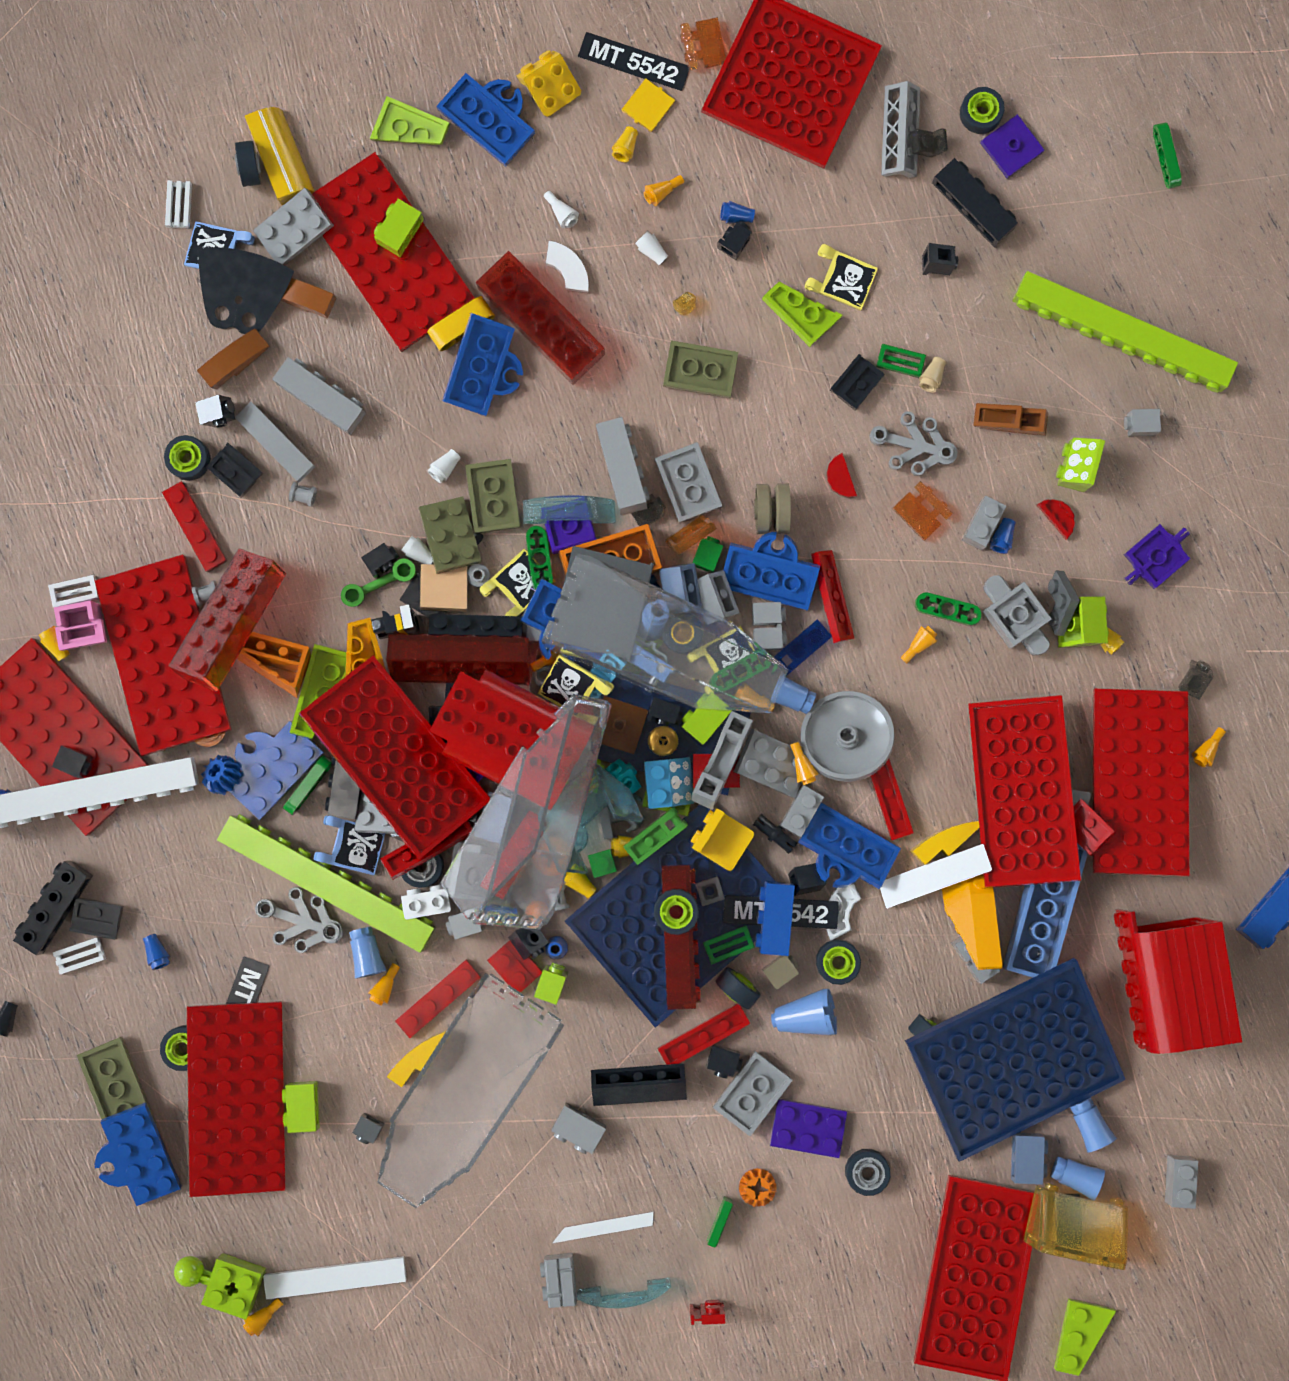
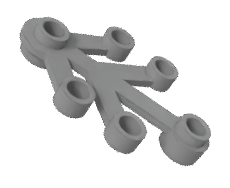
(917, 444)
(304, 921)

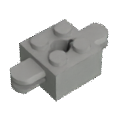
(1016, 615)

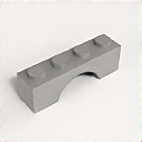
(722, 760)

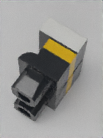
(405, 623)

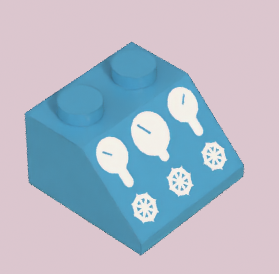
(668, 782)

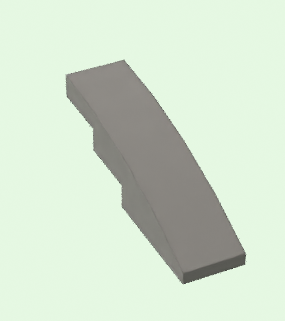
(275, 442)

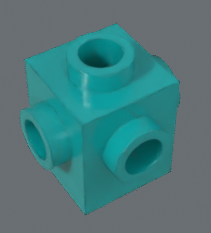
(625, 774)

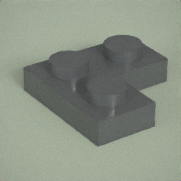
(1065, 602)

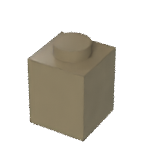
(781, 970)

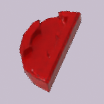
(839, 477)
(1059, 515)

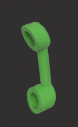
(354, 595)

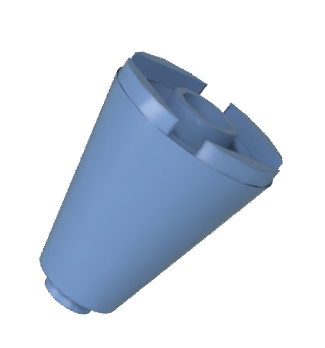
(807, 1015)

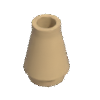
(932, 376)

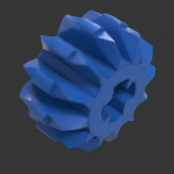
(221, 774)

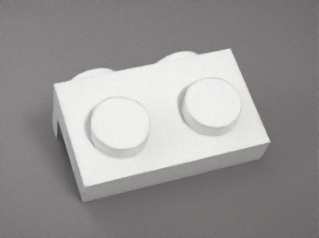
(427, 903)

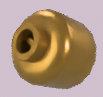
(656, 734)

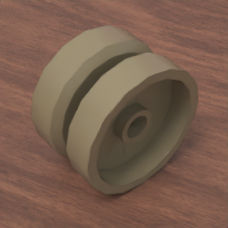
(771, 509)

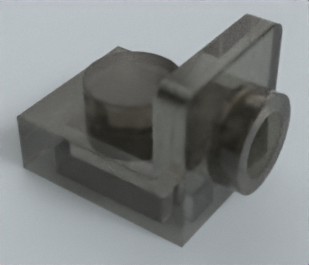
(929, 143)
(653, 512)
(1197, 679)

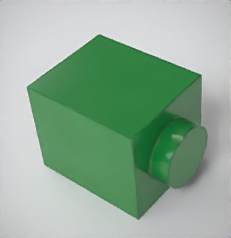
(708, 554)
(602, 863)

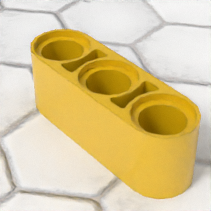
(452, 328)

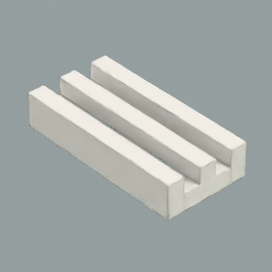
(169, 204)
(54, 596)
(60, 962)

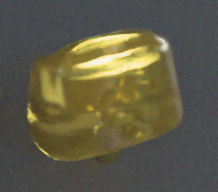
(685, 304)

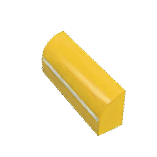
(279, 153)

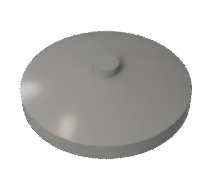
(847, 736)

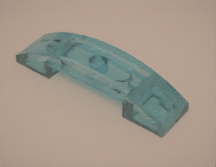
(568, 508)
(623, 1300)

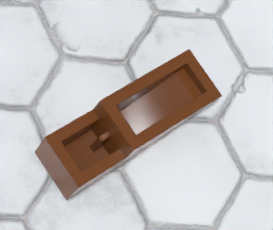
(309, 298)
(233, 359)
(1011, 418)

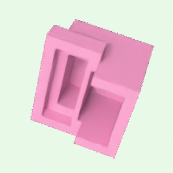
(79, 625)

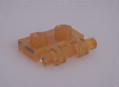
(710, 43)
(917, 516)

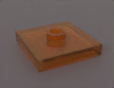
(690, 534)

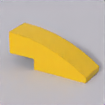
(945, 840)
(414, 1060)

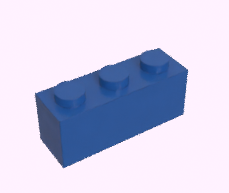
(775, 918)

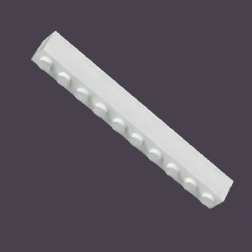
(98, 789)

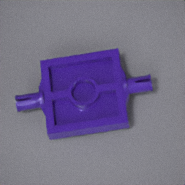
(1157, 556)

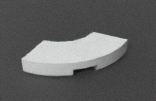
(569, 266)
(847, 898)

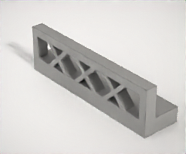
(908, 108)

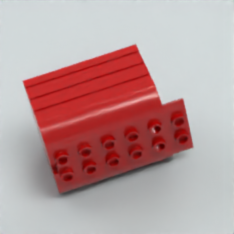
(490, 723)
(1178, 983)

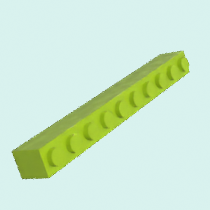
(1124, 332)
(325, 882)

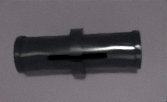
(774, 833)

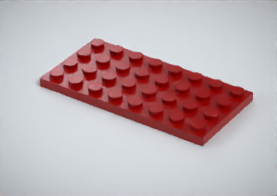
(403, 291)
(146, 622)
(48, 710)
(394, 757)
(1142, 781)
(1024, 791)
(235, 1098)
(976, 1280)

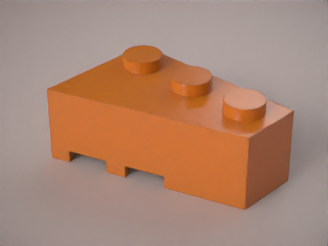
(277, 660)

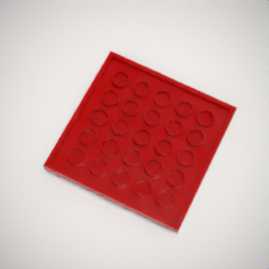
(791, 79)

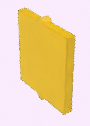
(648, 105)

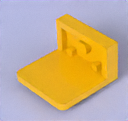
(549, 82)
(722, 839)

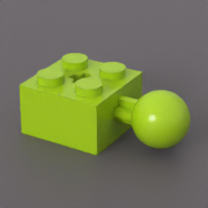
(219, 1293)

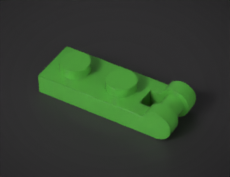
(655, 836)

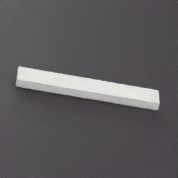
(335, 1277)

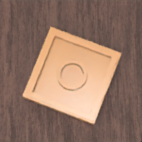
(443, 590)

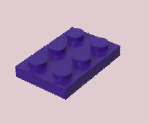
(808, 1128)

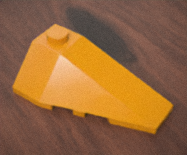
(361, 644)
(975, 919)

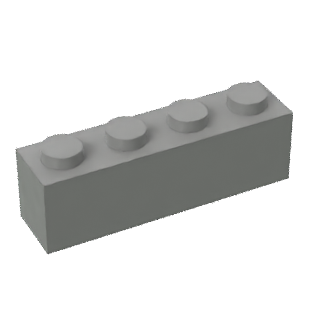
(319, 396)
(621, 466)

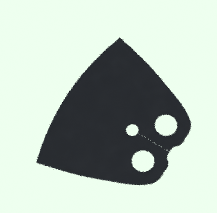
(245, 274)

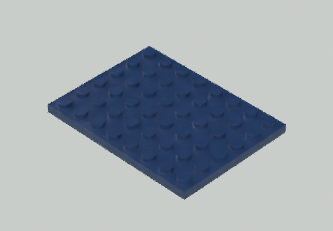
(622, 927)
(1015, 1059)

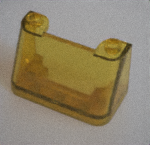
(1078, 1227)

